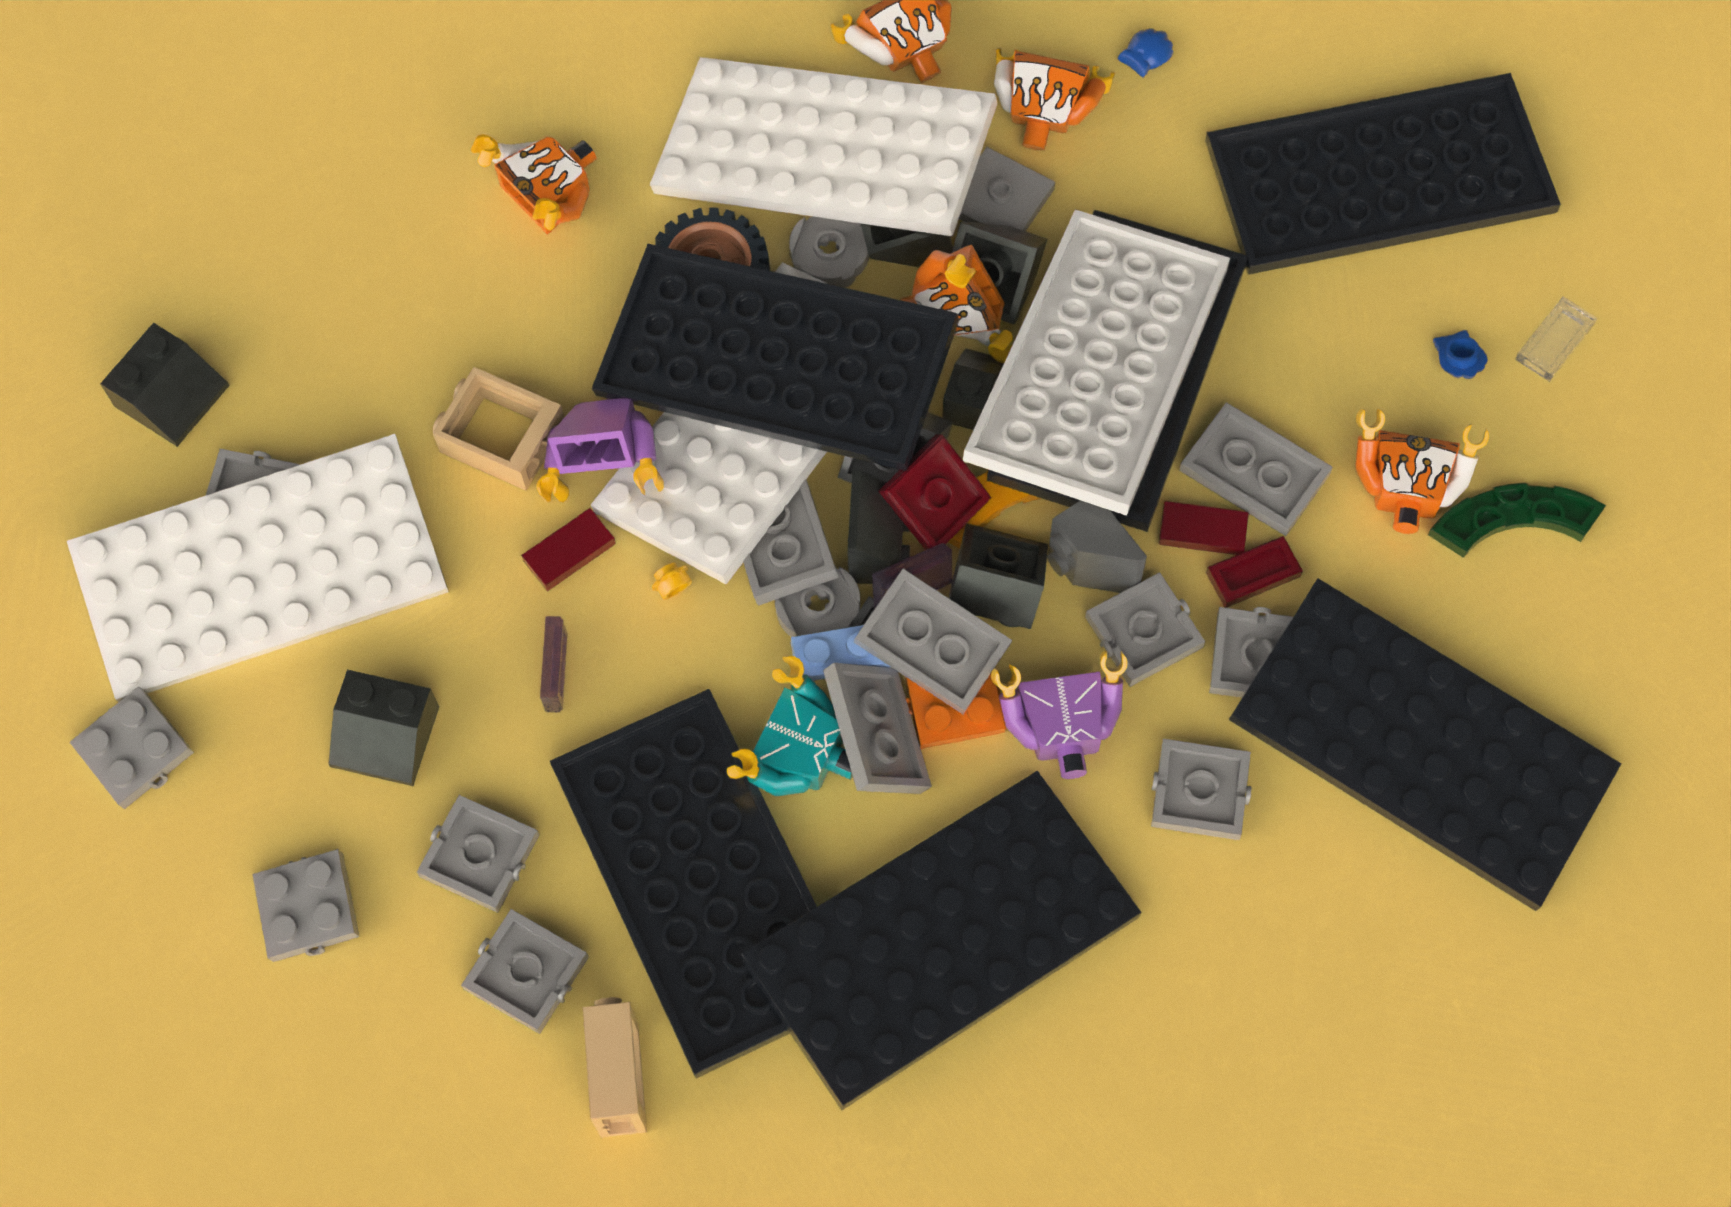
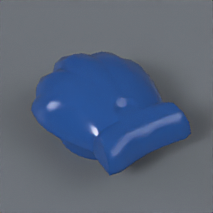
(1147, 51)
(1460, 355)

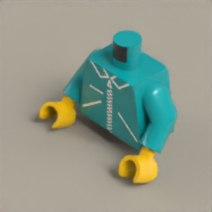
(798, 740)

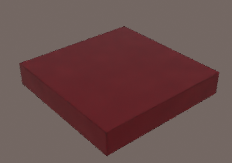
(935, 493)

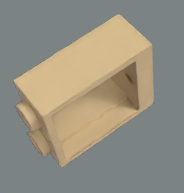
(531, 450)
(614, 1068)

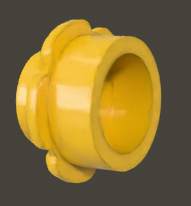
(671, 580)

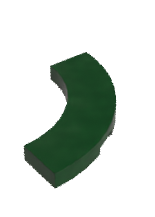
(1515, 507)

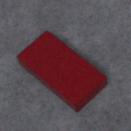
(1203, 528)
(568, 549)
(1254, 571)

